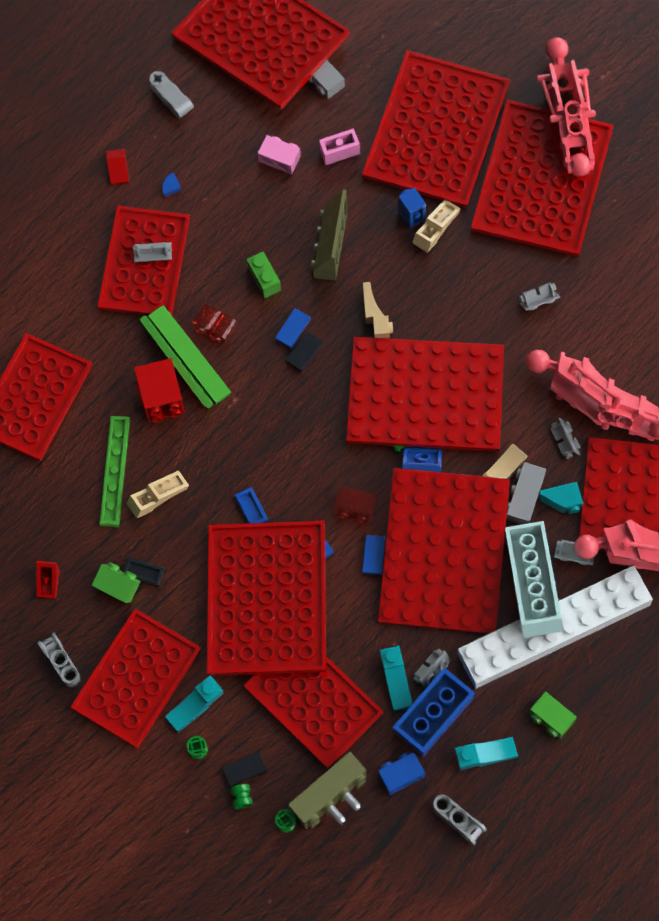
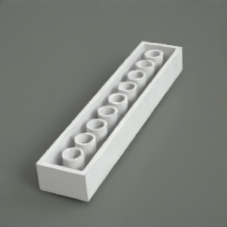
(580, 614)

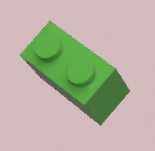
(264, 274)
(116, 583)
(552, 715)

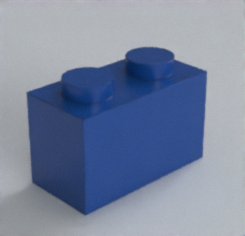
(411, 207)
(401, 773)

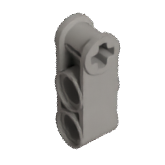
(170, 94)
(53, 650)
(463, 828)

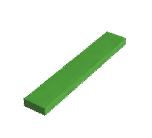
(189, 354)
(177, 362)
(114, 471)

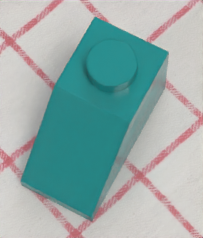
(563, 498)

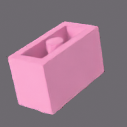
(339, 146)
(279, 154)

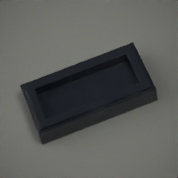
(304, 352)
(145, 572)
(244, 769)

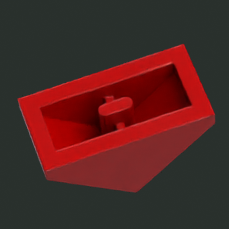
(117, 166)
(47, 579)

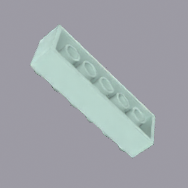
(534, 579)

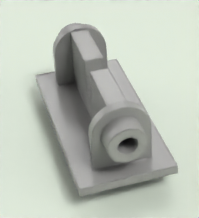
(152, 252)
(531, 300)
(563, 431)
(565, 552)
(437, 661)

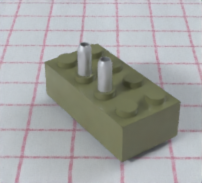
(329, 790)

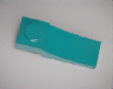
(396, 678)
(195, 704)
(485, 753)

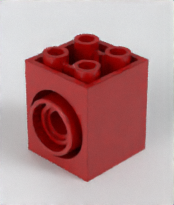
(159, 390)

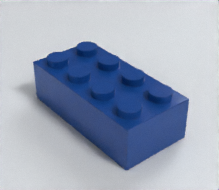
(433, 712)

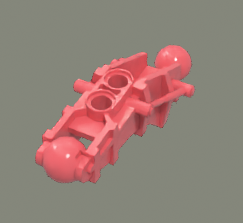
(579, 163)
(595, 396)
(624, 545)

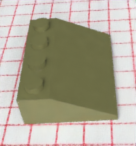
(330, 237)

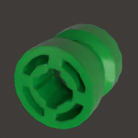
(200, 750)
(241, 796)
(284, 824)

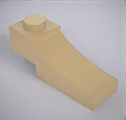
(435, 225)
(374, 316)
(507, 463)
(156, 493)

